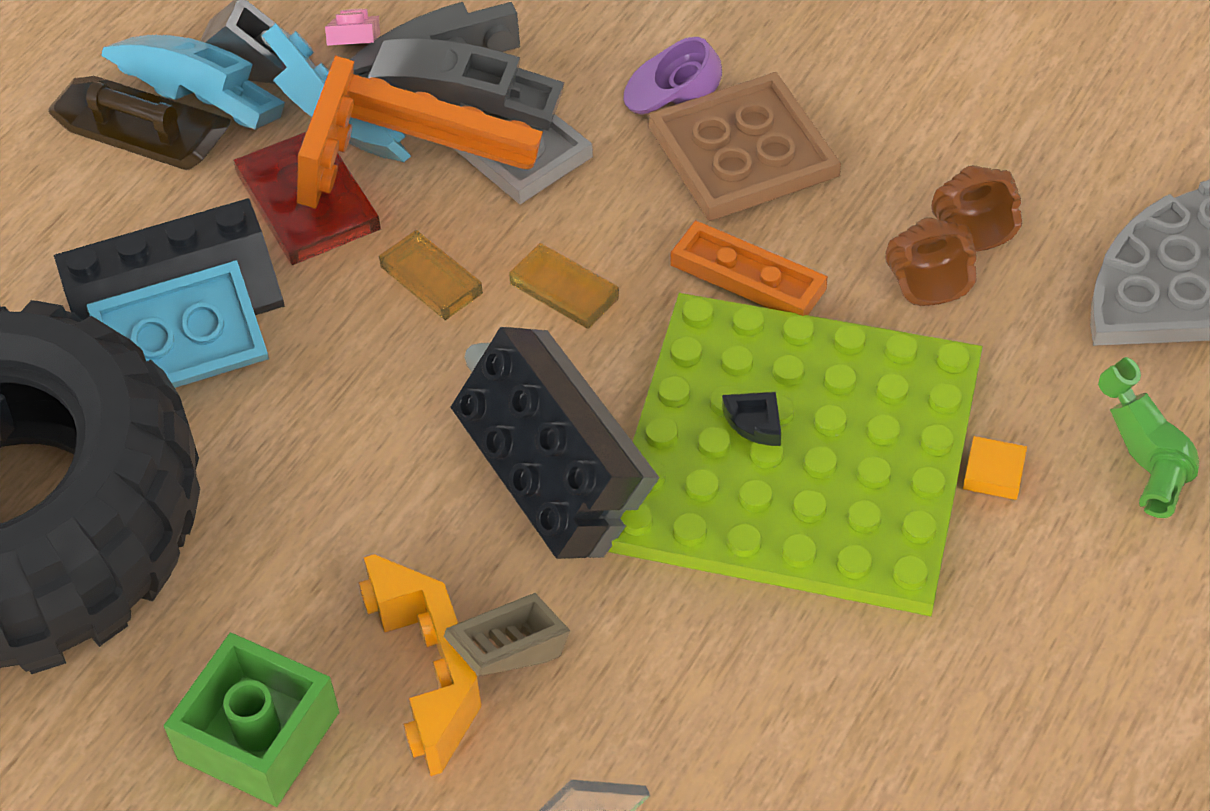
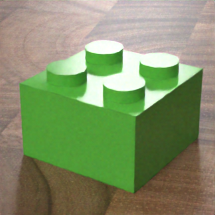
(252, 718)

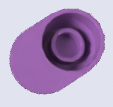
(675, 76)

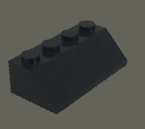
(172, 252)

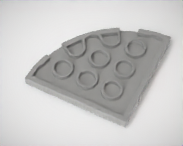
(1157, 275)

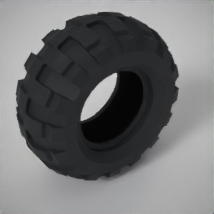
(122, 506)

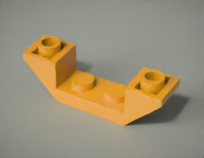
(445, 713)

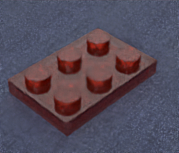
(301, 230)

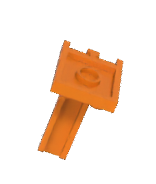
(406, 112)

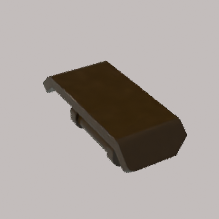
(138, 121)

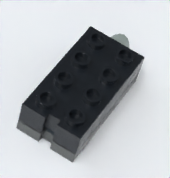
(552, 441)

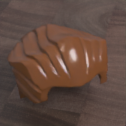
(984, 202)
(933, 261)

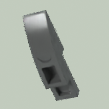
(487, 28)
(469, 76)

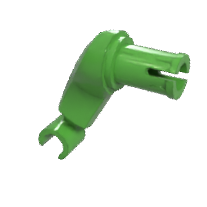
(1150, 440)

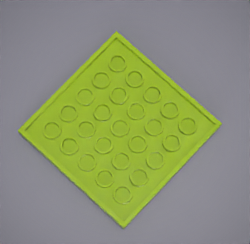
(863, 463)

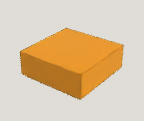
(995, 468)

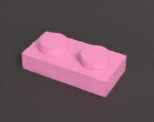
(352, 27)

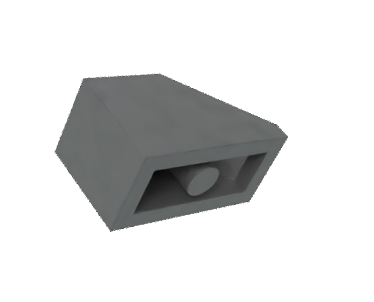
(240, 31)

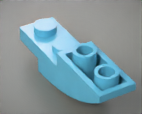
(189, 66)
(304, 84)

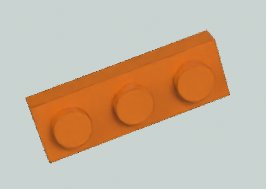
(748, 270)

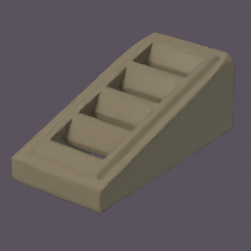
(527, 615)

